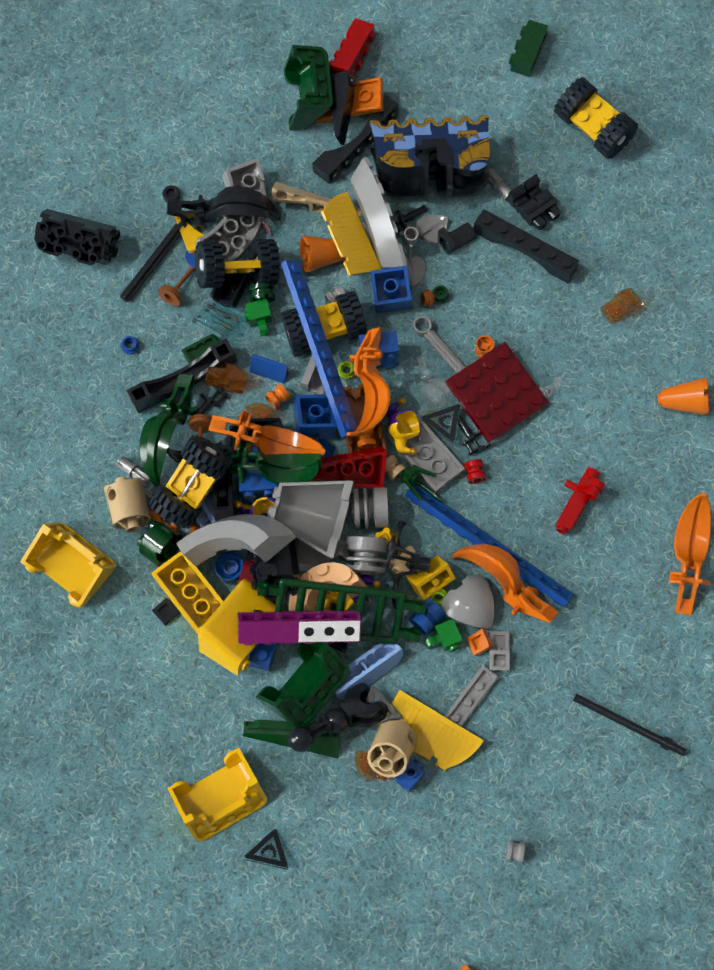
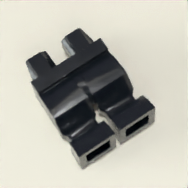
(537, 206)

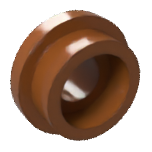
(427, 298)

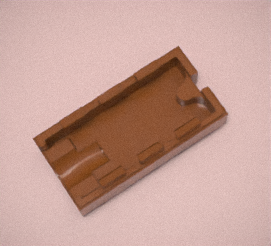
(357, 401)

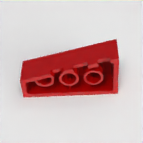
(353, 48)
(362, 467)

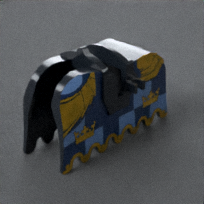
(446, 152)

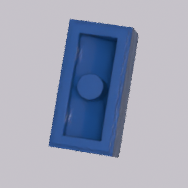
(269, 368)

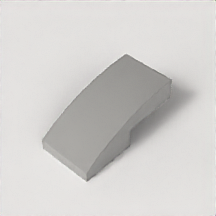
(499, 655)

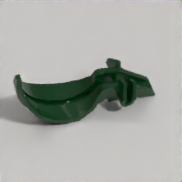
(159, 429)
(275, 467)

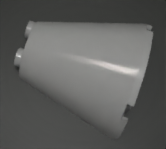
(314, 511)

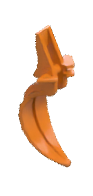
(375, 388)
(266, 438)
(691, 549)
(506, 571)

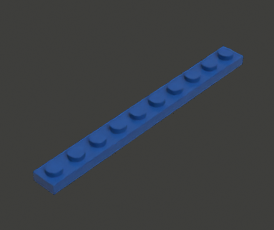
(319, 347)
(476, 536)

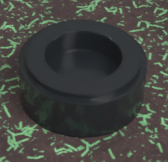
(171, 193)

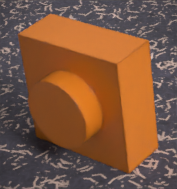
(479, 642)

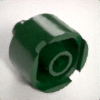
(159, 543)

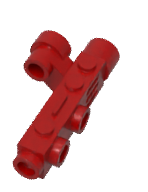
(587, 488)

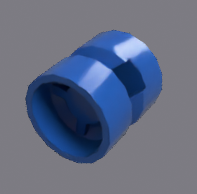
(426, 621)

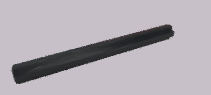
(153, 261)

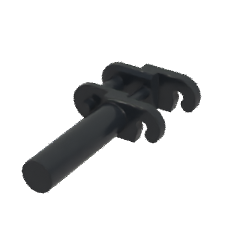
(403, 219)
(209, 400)
(471, 436)

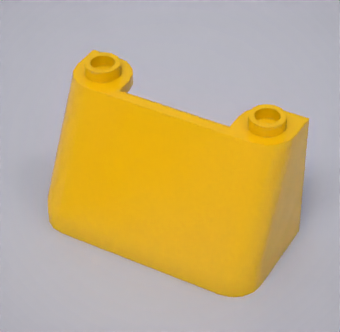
(69, 561)
(220, 633)
(219, 798)

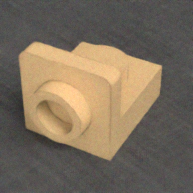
(398, 566)

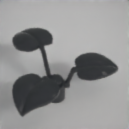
(417, 562)

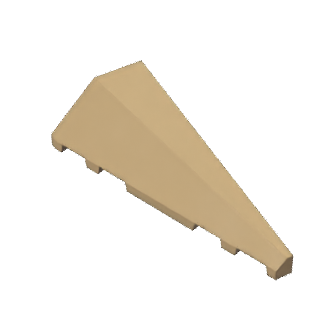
(288, 194)

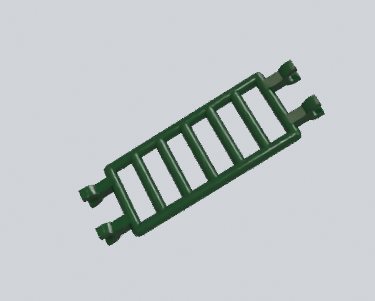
(403, 604)

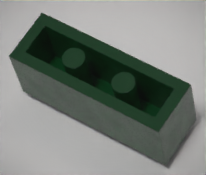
(528, 48)

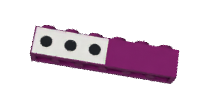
(299, 627)

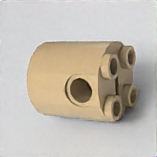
(127, 504)
(392, 748)

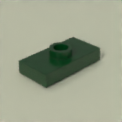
(198, 348)

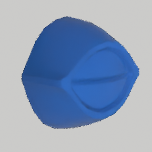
(228, 566)

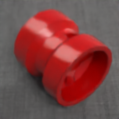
(475, 471)

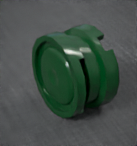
(261, 291)

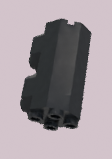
(76, 236)
(281, 565)

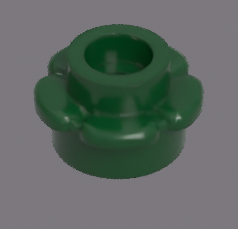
(441, 290)

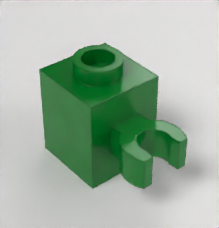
(258, 315)
(446, 635)

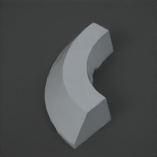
(377, 215)
(238, 231)
(247, 531)

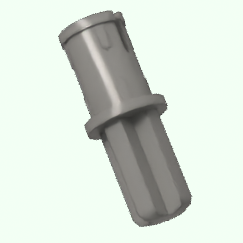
(498, 183)
(132, 470)

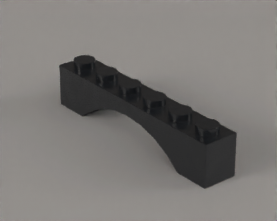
(332, 162)
(550, 258)
(155, 391)

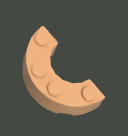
(327, 573)

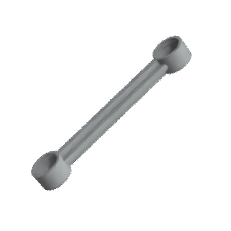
(438, 344)

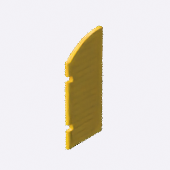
(350, 236)
(436, 733)

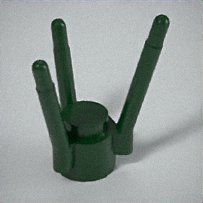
(411, 476)

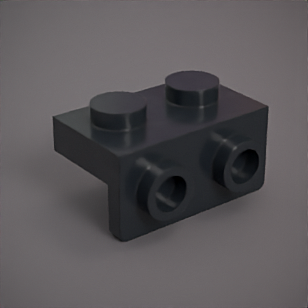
(231, 290)

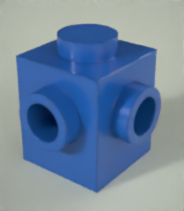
(411, 775)

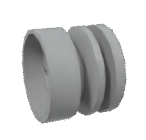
(370, 508)
(366, 554)

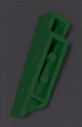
(278, 732)

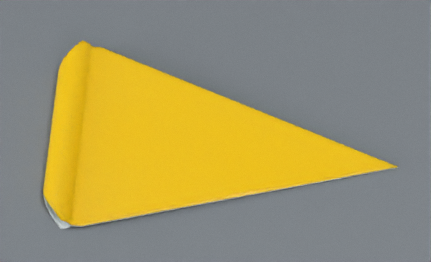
(189, 236)

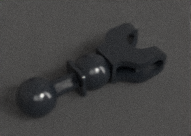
(350, 713)

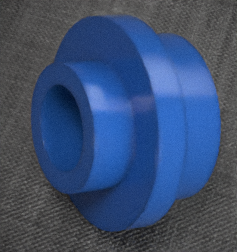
(127, 340)

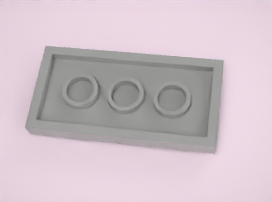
(432, 456)

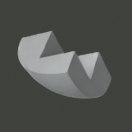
(471, 602)

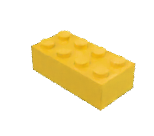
(187, 590)

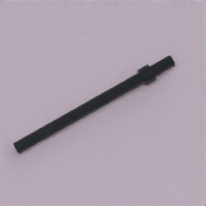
(665, 742)

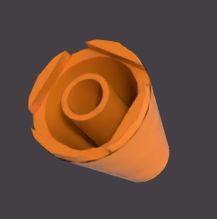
(318, 253)
(687, 397)

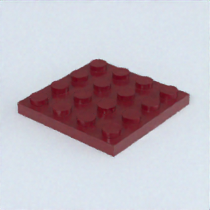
(496, 392)

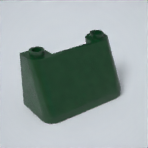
(310, 70)
(309, 685)

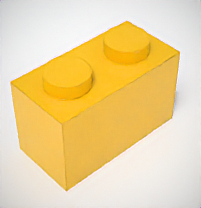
(428, 583)

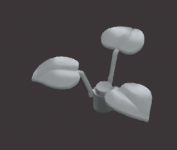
(426, 227)

